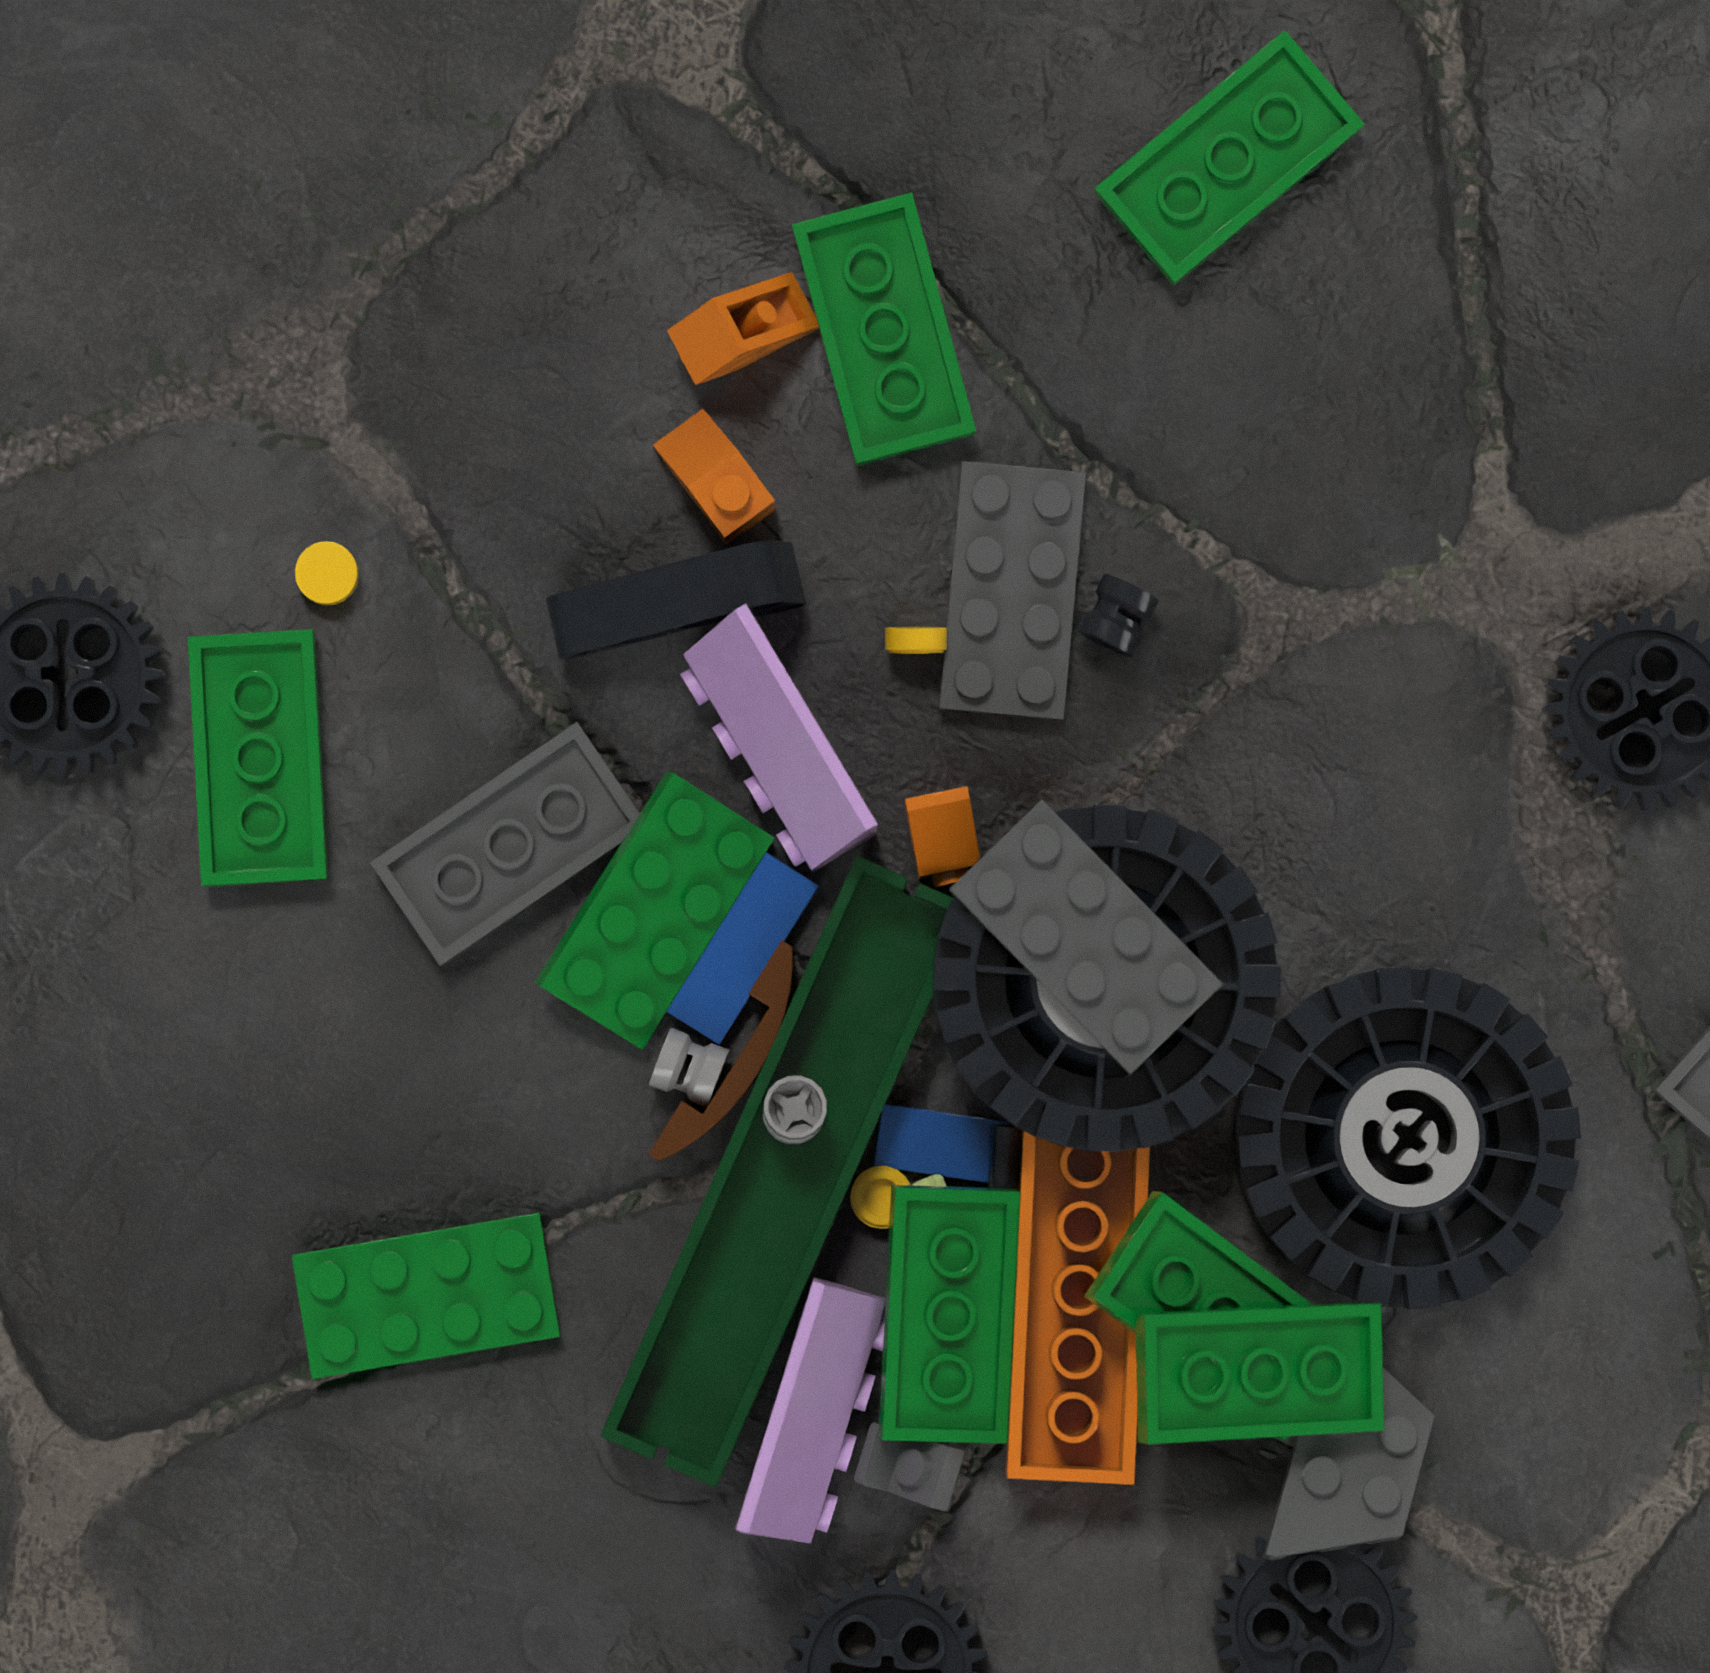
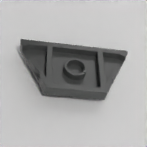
(1352, 1484)

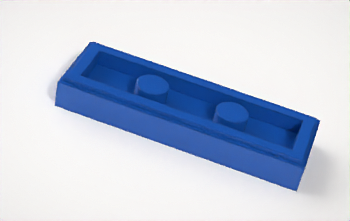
(742, 948)
(934, 1142)

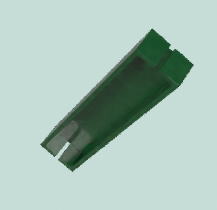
(779, 1199)

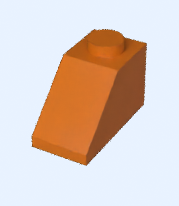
(742, 327)
(715, 476)
(942, 835)

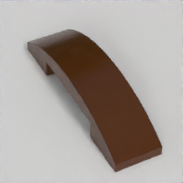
(688, 1123)

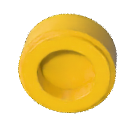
(327, 573)
(915, 640)
(872, 1195)

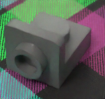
(910, 1469)

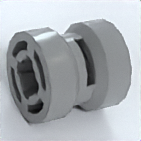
(702, 1072)
(797, 1100)

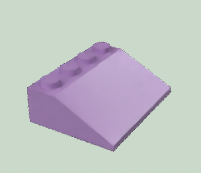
(778, 740)
(812, 1414)

